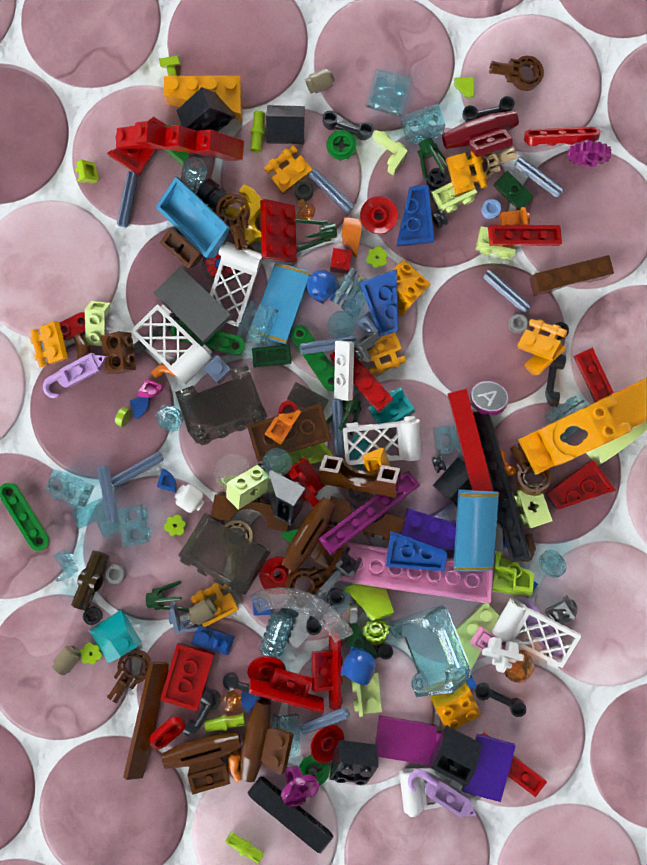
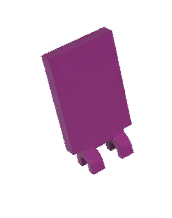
(406, 739)

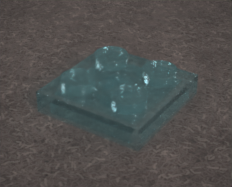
(388, 92)

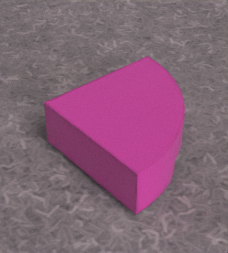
(150, 389)

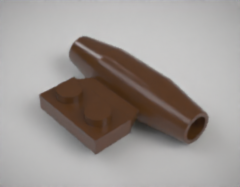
(307, 537)
(264, 744)
(204, 760)

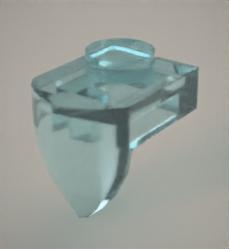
(66, 561)

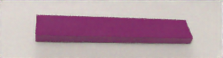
(366, 515)

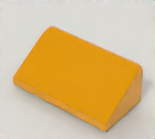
(538, 364)
(375, 459)

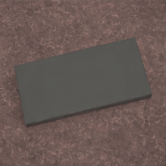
(192, 304)

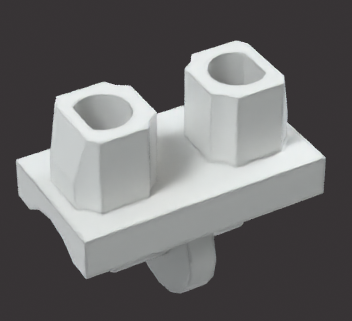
(503, 657)

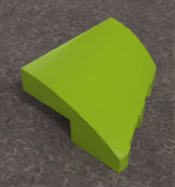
(511, 578)
(372, 600)

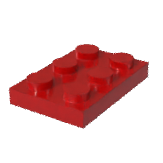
(278, 231)
(187, 676)

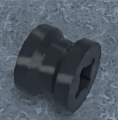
(437, 175)

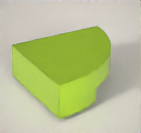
(465, 86)

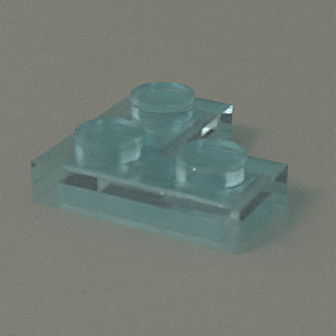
(95, 513)

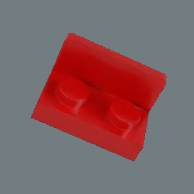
(308, 477)

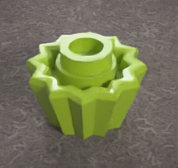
(376, 631)

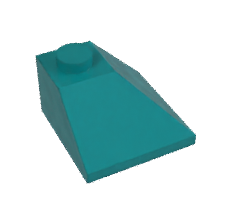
(115, 636)

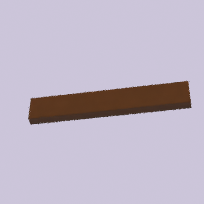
(145, 720)

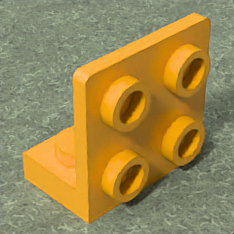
(410, 286)
(457, 707)

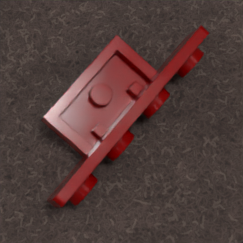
(327, 672)
(289, 689)

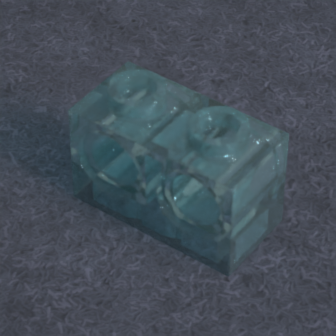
(420, 120)
(454, 442)
(70, 485)
(127, 525)

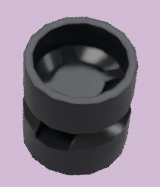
(211, 194)

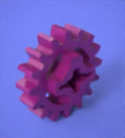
(589, 153)

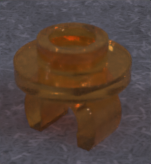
(306, 211)
(232, 700)

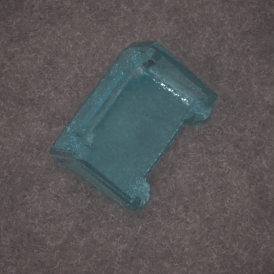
(434, 651)

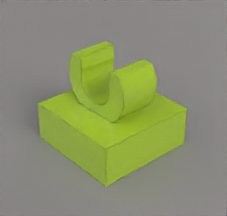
(170, 63)
(87, 171)

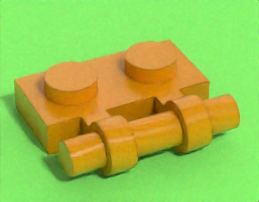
(292, 173)
(461, 175)
(53, 343)
(539, 344)
(383, 347)
(225, 603)

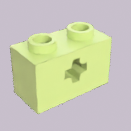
(247, 487)
(539, 513)

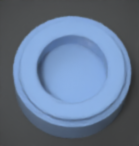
(491, 208)

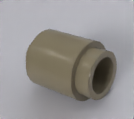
(319, 81)
(202, 611)
(66, 660)

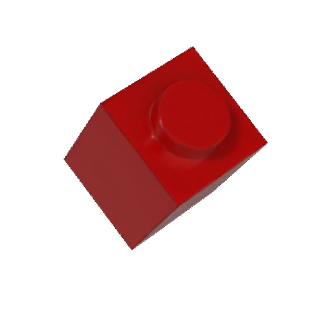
(340, 261)

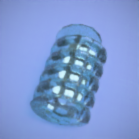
(193, 173)
(276, 634)

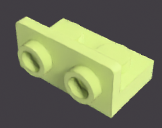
(482, 245)
(368, 696)

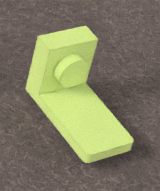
(399, 150)
(95, 322)

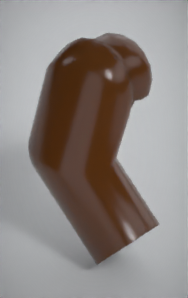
(82, 347)
(532, 548)

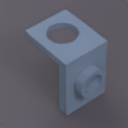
(367, 323)
(179, 627)

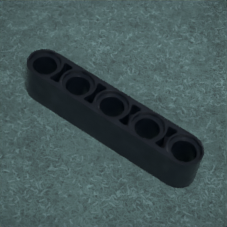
(293, 818)

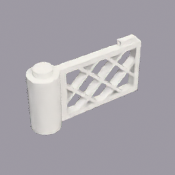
(243, 260)
(190, 362)
(407, 435)
(511, 624)
(416, 801)

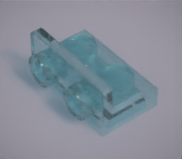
(570, 406)
(291, 724)

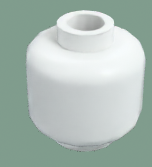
(189, 498)

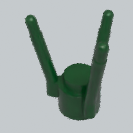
(429, 149)
(326, 232)
(350, 407)
(156, 599)

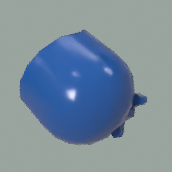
(322, 285)
(359, 666)

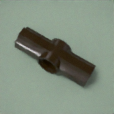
(90, 580)

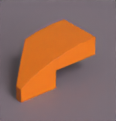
(351, 234)
(281, 426)

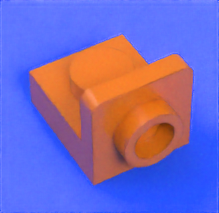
(517, 217)

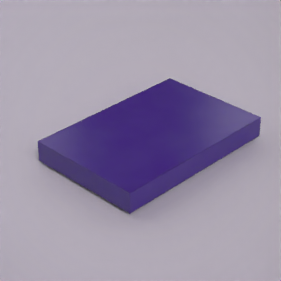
(491, 768)

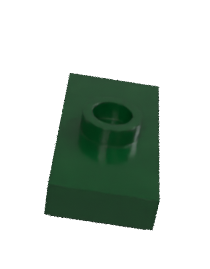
(513, 190)
(271, 356)
(359, 641)

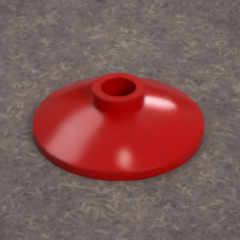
(383, 207)
(267, 576)
(263, 668)
(325, 742)

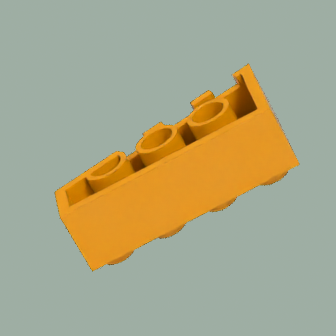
(229, 88)

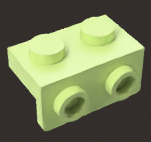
(448, 201)

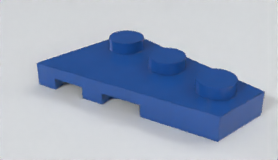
(417, 218)
(382, 300)
(413, 554)

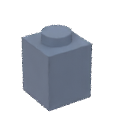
(218, 369)

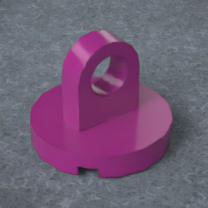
(298, 787)

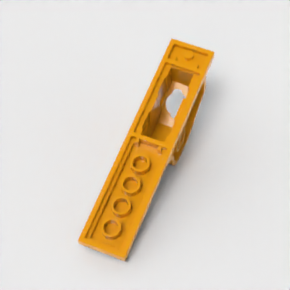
(602, 420)

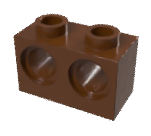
(181, 247)
(119, 352)

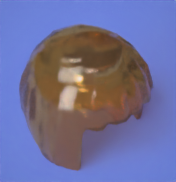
(521, 670)

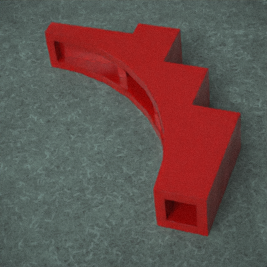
(179, 138)

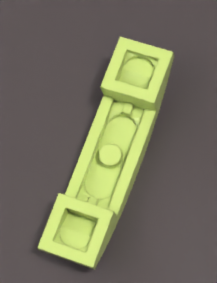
(610, 449)

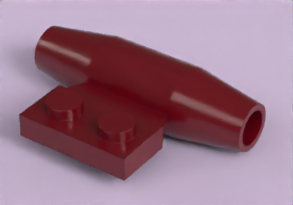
(483, 134)

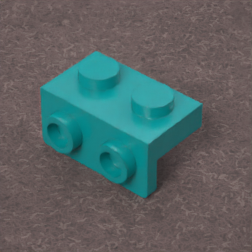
(395, 411)

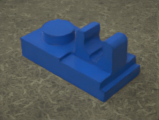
(213, 639)

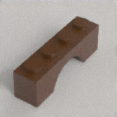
(572, 274)
(382, 481)
(225, 510)
(379, 527)

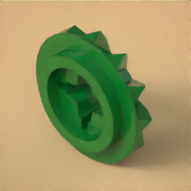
(335, 139)
(323, 772)

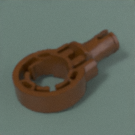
(513, 73)
(237, 223)
(522, 471)
(315, 575)
(122, 684)

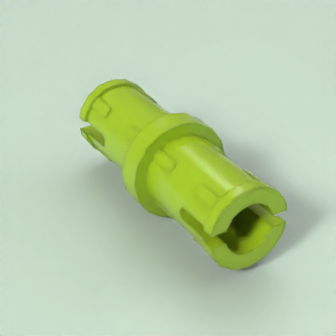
(257, 131)
(224, 722)
(244, 847)

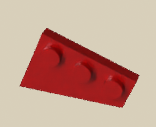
(135, 159)
(580, 486)

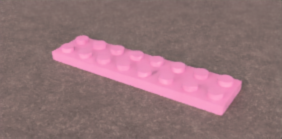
(449, 583)

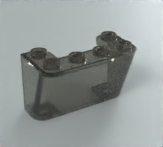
(221, 408)
(224, 555)

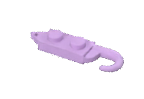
(75, 372)
(537, 632)
(443, 794)

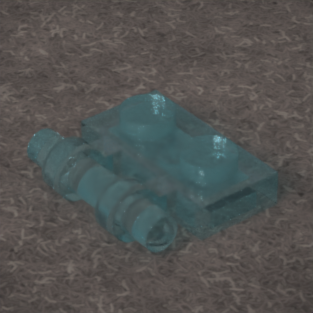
(355, 298)
(261, 325)

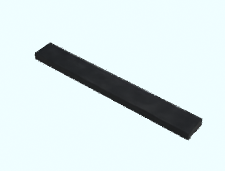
(507, 508)

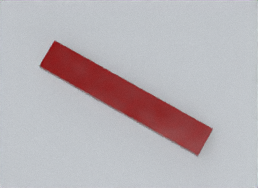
(469, 441)

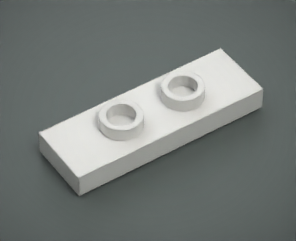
(344, 370)

